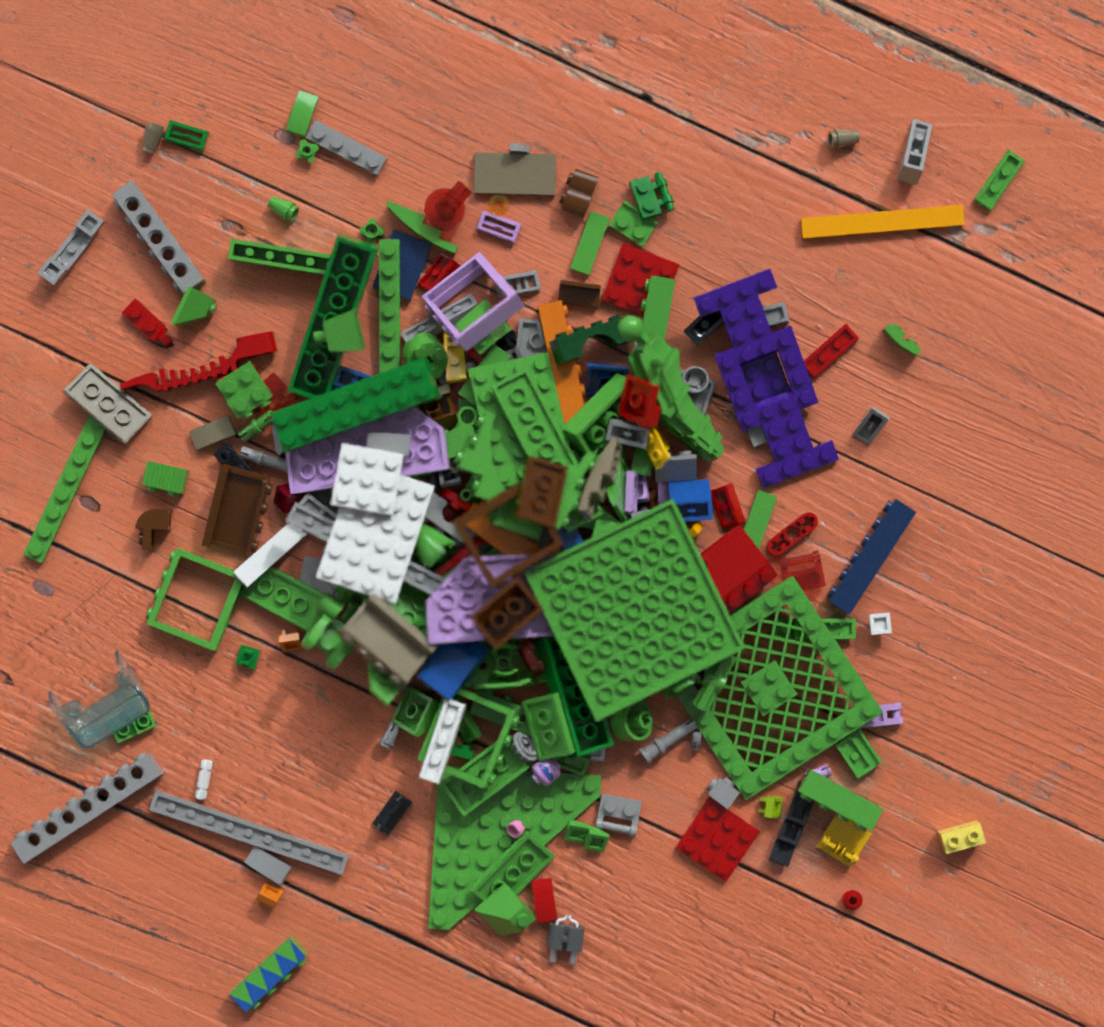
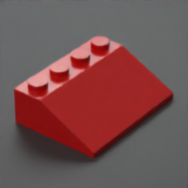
(738, 567)

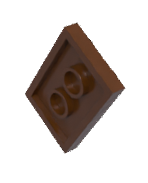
(541, 492)

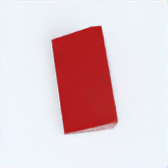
(439, 270)
(727, 506)

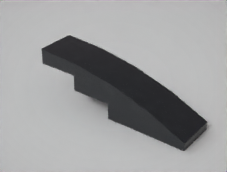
(791, 829)

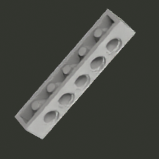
(131, 193)

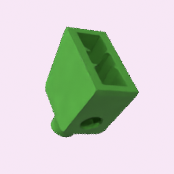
(342, 333)

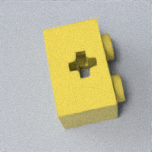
(961, 837)

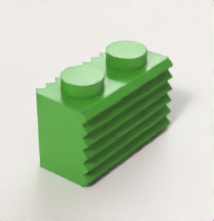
(166, 478)

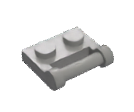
(619, 808)

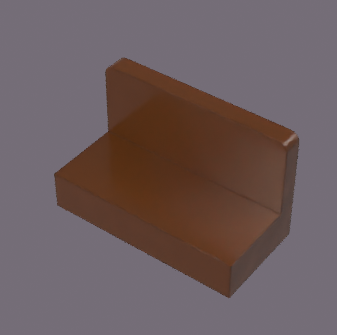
(579, 293)

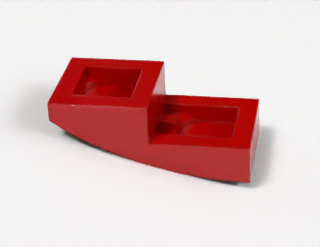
(544, 900)

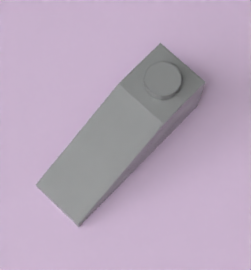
(915, 152)

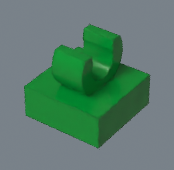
(248, 657)

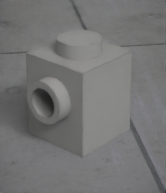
(722, 791)

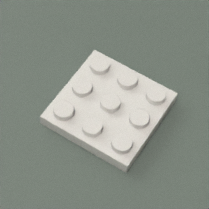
(367, 479)

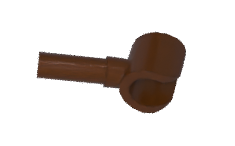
(652, 496)

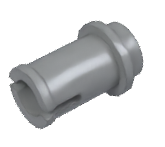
(390, 735)

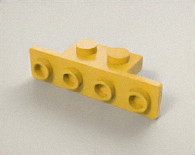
(657, 447)

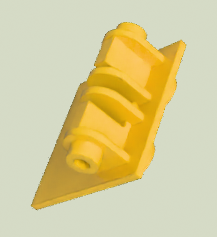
(843, 841)

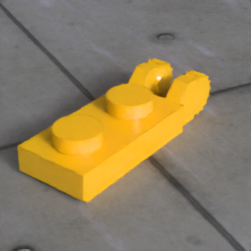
(456, 366)

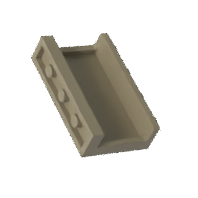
(387, 640)

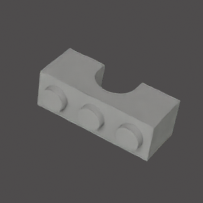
(435, 516)

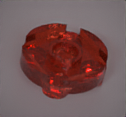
(528, 657)

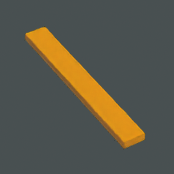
(882, 221)

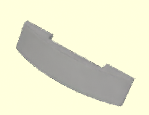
(72, 249)

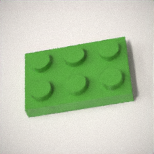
(548, 726)

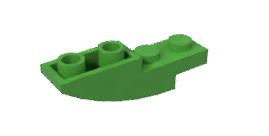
(573, 480)

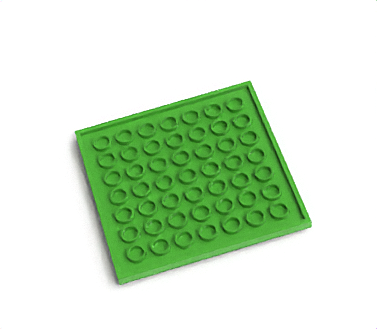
(634, 609)

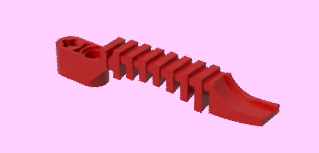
(246, 348)

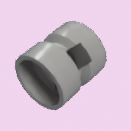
(696, 378)

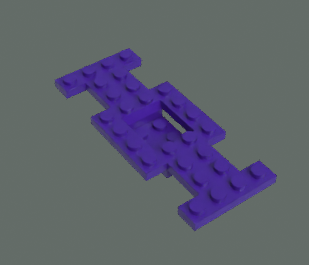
(758, 380)

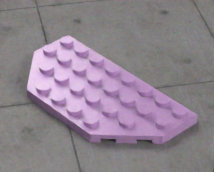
(317, 465)
(468, 591)

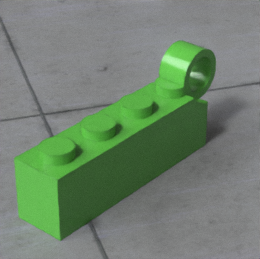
(458, 437)

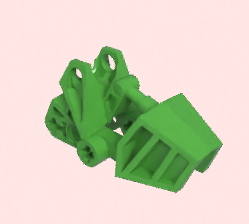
(327, 624)

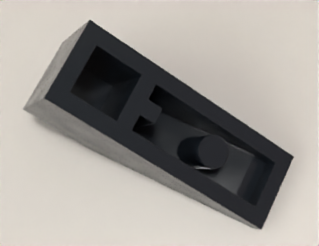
(703, 327)

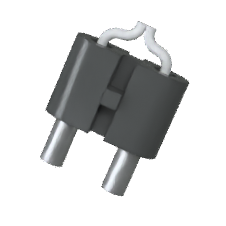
(565, 937)

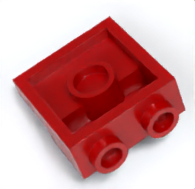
(639, 402)

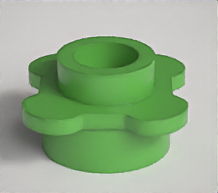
(310, 156)
(365, 230)

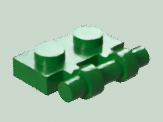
(646, 199)

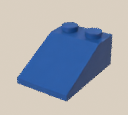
(452, 666)

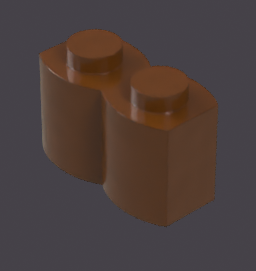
(579, 192)

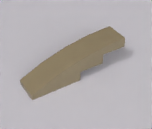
(602, 473)

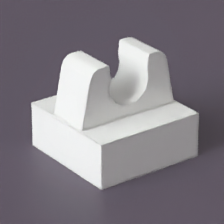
(880, 623)

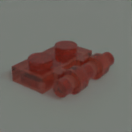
(276, 387)

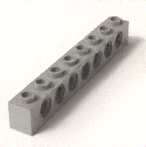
(27, 850)

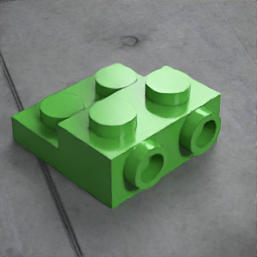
(244, 390)

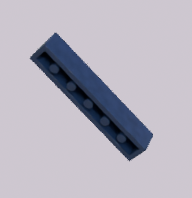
(871, 556)

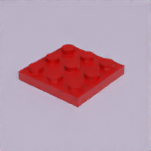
(629, 277)
(717, 839)

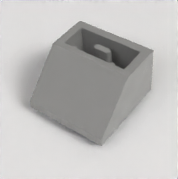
(678, 468)

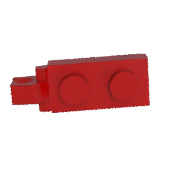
(147, 322)

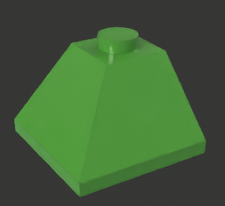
(193, 308)
(493, 337)
(416, 711)
(505, 911)

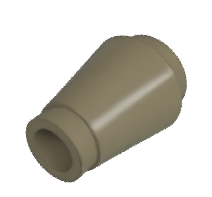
(152, 137)
(840, 138)

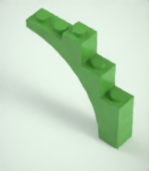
(479, 463)

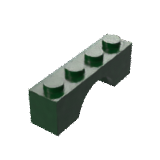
(570, 346)

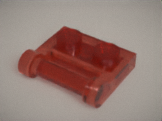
(806, 578)

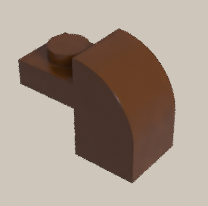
(150, 521)

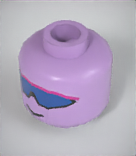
(545, 771)

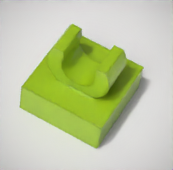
(773, 806)

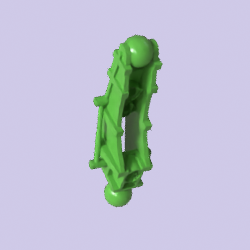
(660, 364)

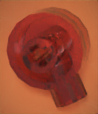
(450, 198)

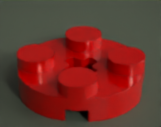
(456, 503)

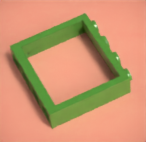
(227, 611)
(503, 741)

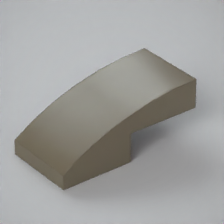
(213, 432)

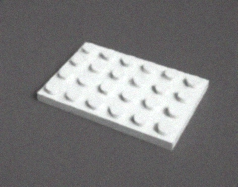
(374, 549)

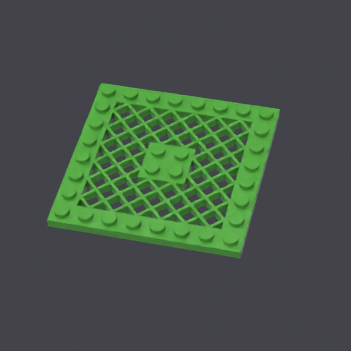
(772, 688)

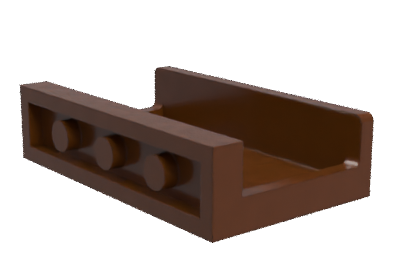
(237, 510)

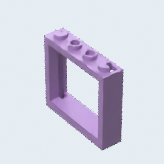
(456, 282)

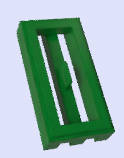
(203, 140)

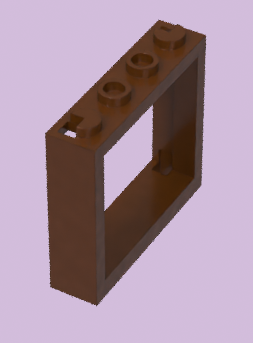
(517, 569)

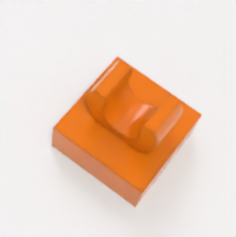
(290, 642)
(269, 895)

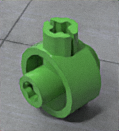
(632, 722)

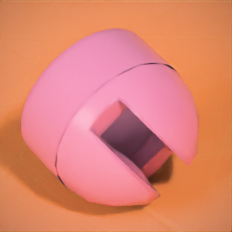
(512, 831)

